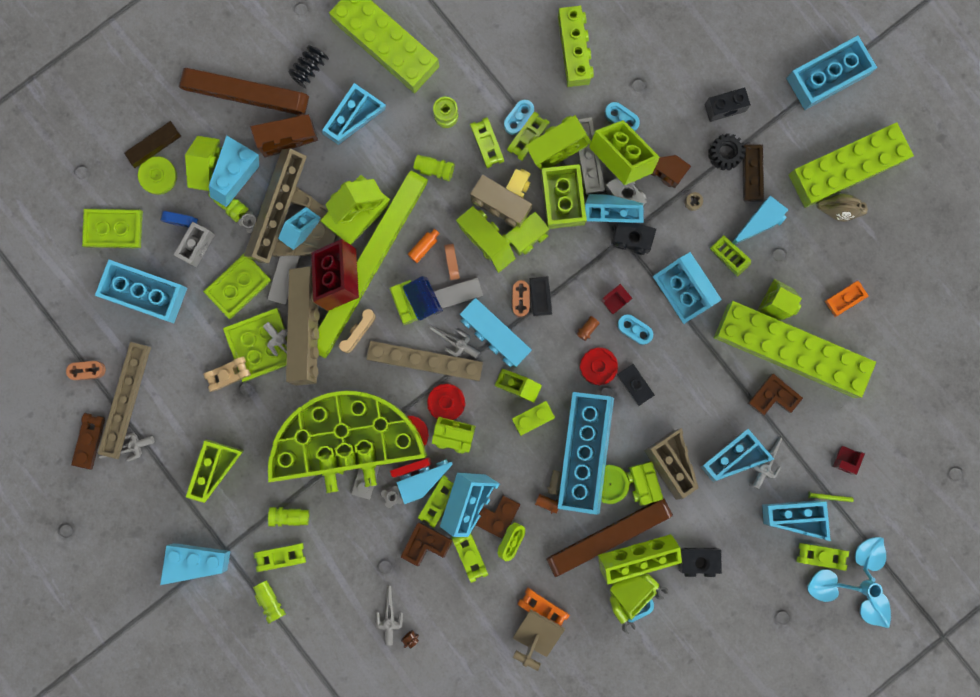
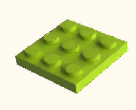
(250, 341)

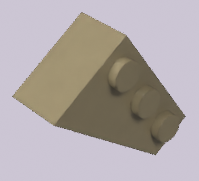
(500, 202)
(673, 464)

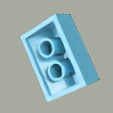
(687, 287)

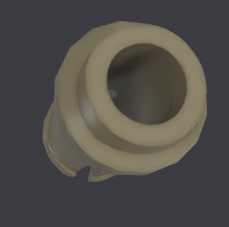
(555, 483)

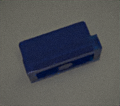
(422, 298)

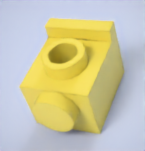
(519, 182)

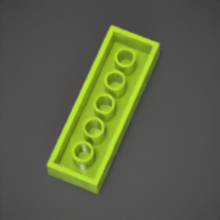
(385, 41)
(850, 165)

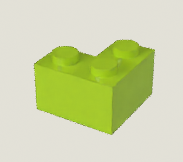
(201, 162)
(354, 198)

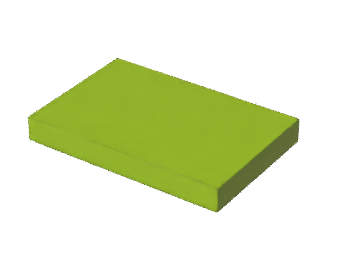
(112, 228)
(237, 286)

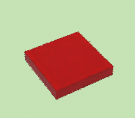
(410, 467)

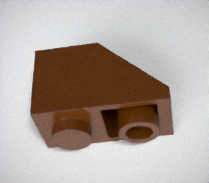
(671, 170)

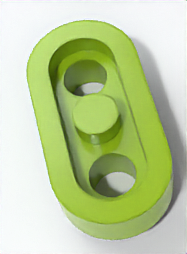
(511, 541)

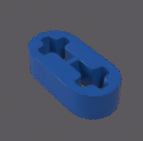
(177, 219)

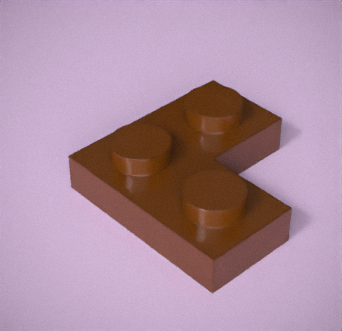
(774, 391)
(501, 519)
(425, 539)

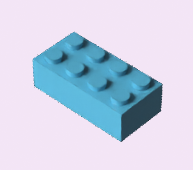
(831, 72)
(141, 291)

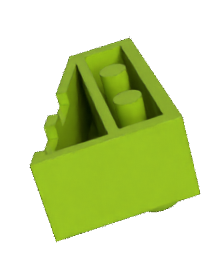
(486, 238)
(780, 301)
(211, 468)

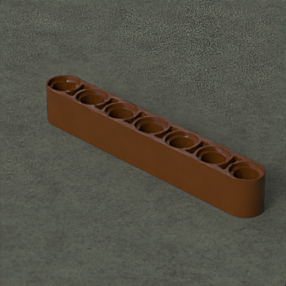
(243, 91)
(609, 537)

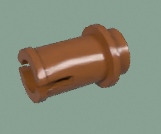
(587, 329)
(547, 503)

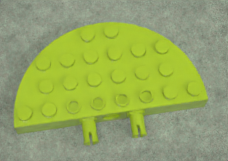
(343, 434)

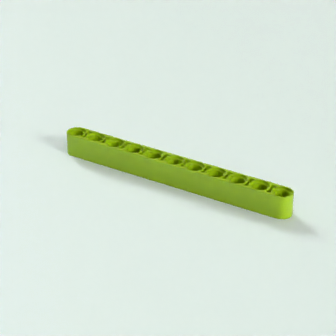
(372, 257)

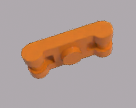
(542, 606)

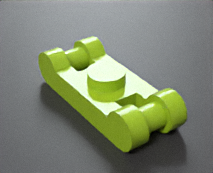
(527, 133)
(487, 142)
(436, 502)
(470, 556)
(822, 556)
(279, 557)

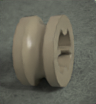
(699, 202)

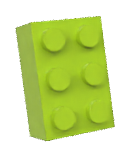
(558, 143)
(624, 152)
(563, 196)

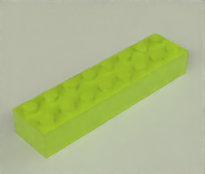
(795, 350)

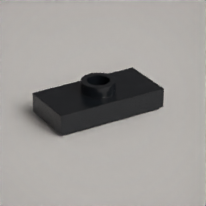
(540, 296)
(635, 384)

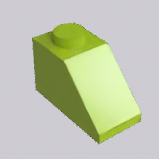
(518, 385)

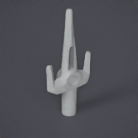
(277, 338)
(461, 344)
(134, 445)
(765, 470)
(389, 623)

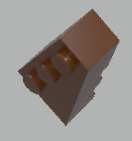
(284, 134)

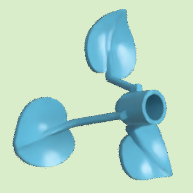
(876, 608)

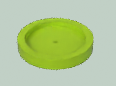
(157, 175)
(619, 484)

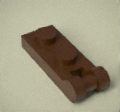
(88, 441)

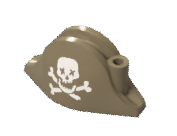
(843, 207)

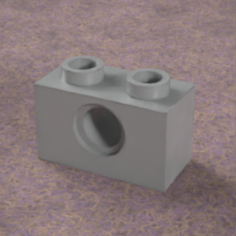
(616, 188)
(194, 244)

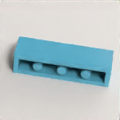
(495, 333)

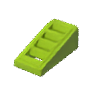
(735, 251)

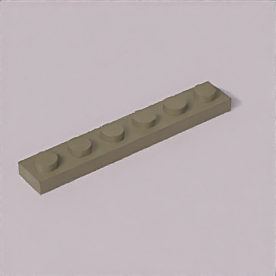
(425, 361)
(124, 400)

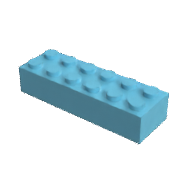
(586, 453)

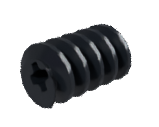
(307, 65)

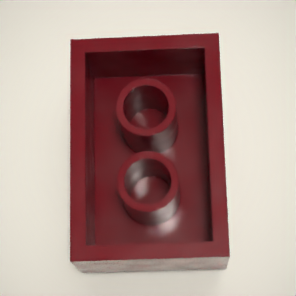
(334, 275)

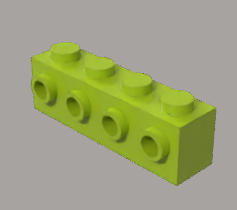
(574, 46)

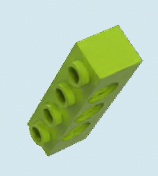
(639, 559)

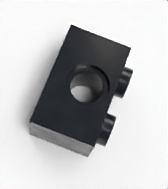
(727, 104)
(644, 233)
(711, 566)

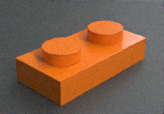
(846, 298)

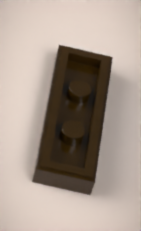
(152, 144)
(753, 173)

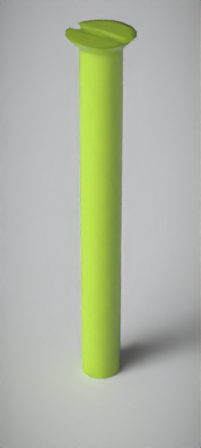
(830, 497)

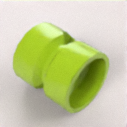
(445, 112)

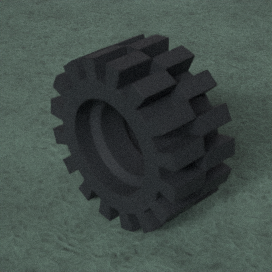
(734, 144)

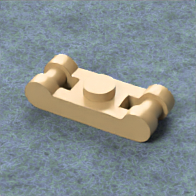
(358, 331)
(227, 374)

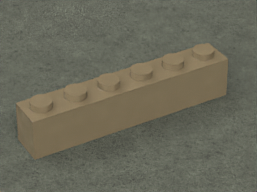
(275, 206)
(302, 329)

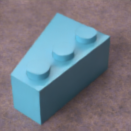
(352, 114)
(232, 171)
(736, 457)
(465, 503)
(799, 517)
(192, 562)

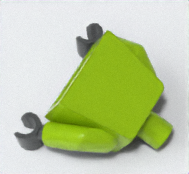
(632, 595)

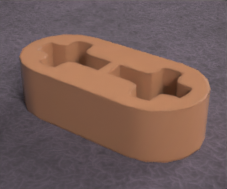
(452, 262)
(515, 298)
(85, 366)

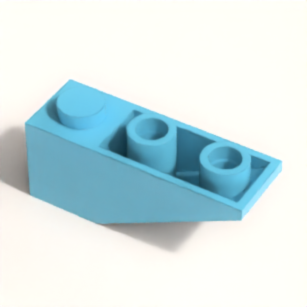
(417, 486)

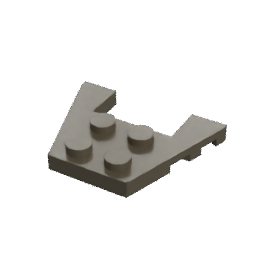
(318, 238)

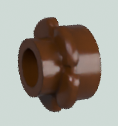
(410, 639)

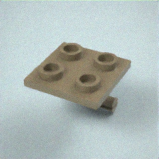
(537, 634)

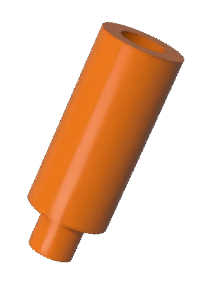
(423, 246)

